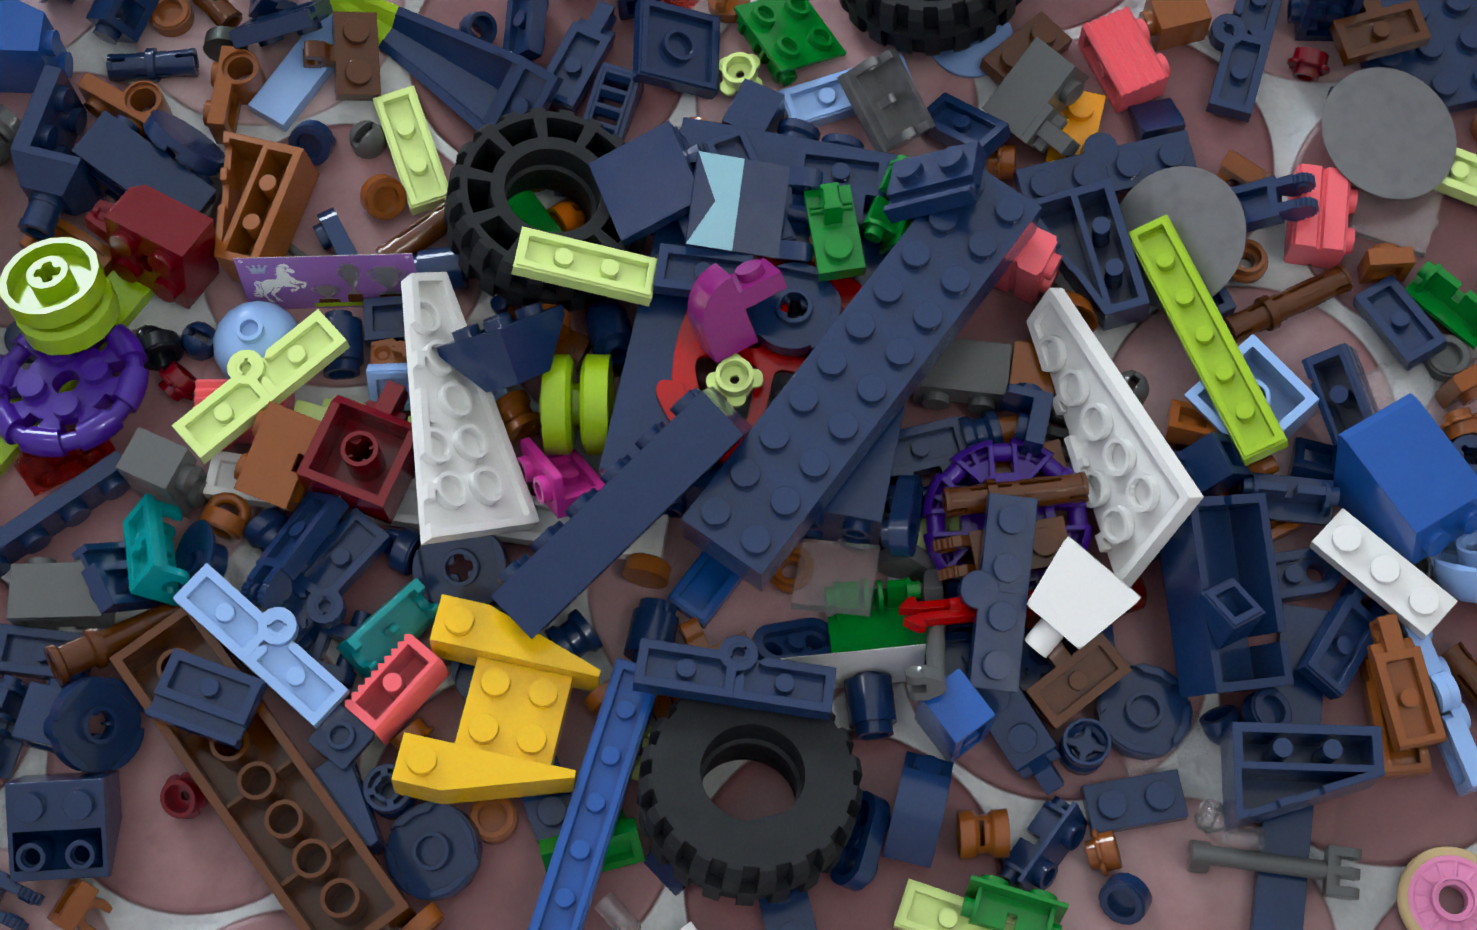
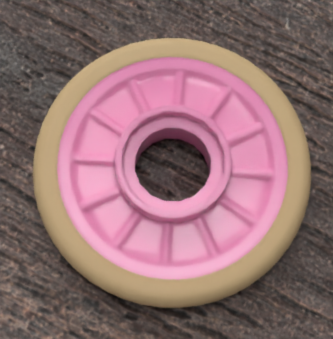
(1423, 881)

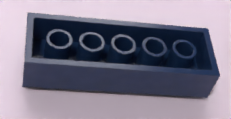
(614, 517)

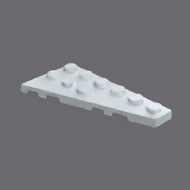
(461, 448)
(1131, 470)

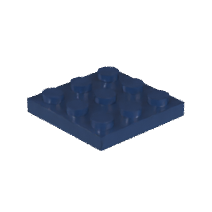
(1450, 56)

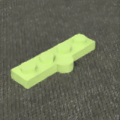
(257, 381)

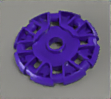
(84, 404)
(978, 464)

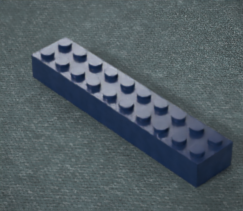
(856, 381)

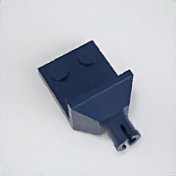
(44, 160)

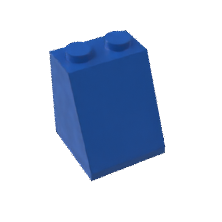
(26, 46)
(1406, 480)

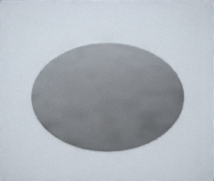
(1388, 133)
(1203, 215)

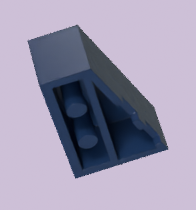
(125, 159)
(1096, 251)
(1294, 766)

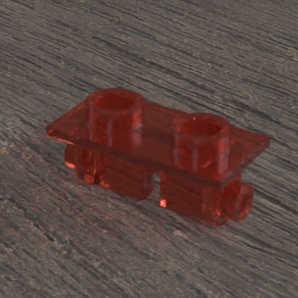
(48, 472)

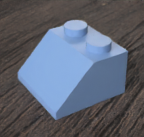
(1285, 393)

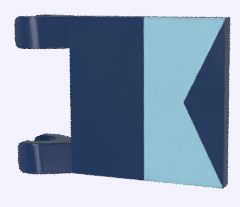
(742, 206)

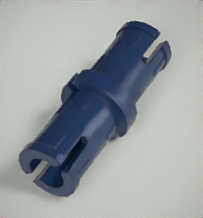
(152, 64)

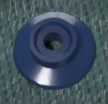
(199, 548)

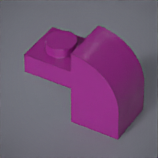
(720, 302)

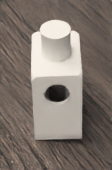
(1076, 599)

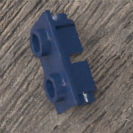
(1294, 497)
(1059, 829)

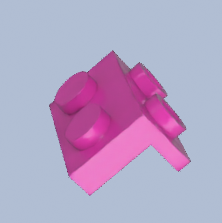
(556, 478)

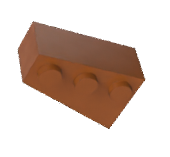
(261, 198)

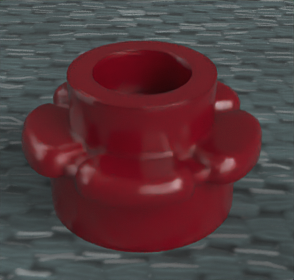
(1309, 64)
(177, 382)
(174, 801)

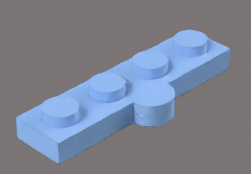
(262, 644)
(1460, 749)

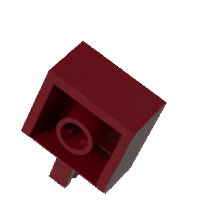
(158, 243)
(354, 432)

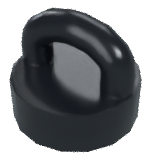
(160, 345)

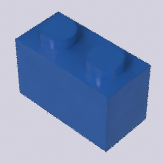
(956, 718)

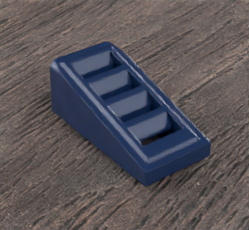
(615, 85)
(347, 792)

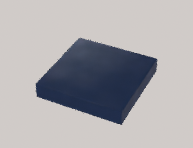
(676, 48)
(645, 182)

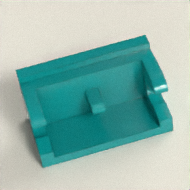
(151, 550)
(401, 614)

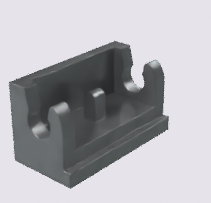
(886, 101)

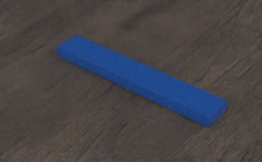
(595, 804)

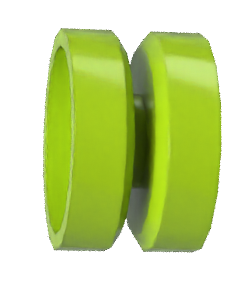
(59, 296)
(572, 404)

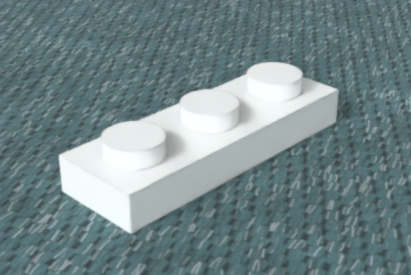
(1383, 574)

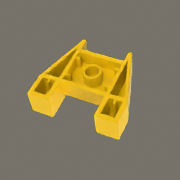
(509, 715)

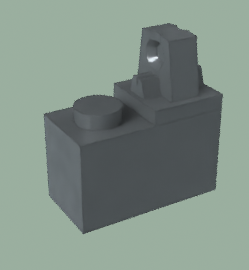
(1035, 97)

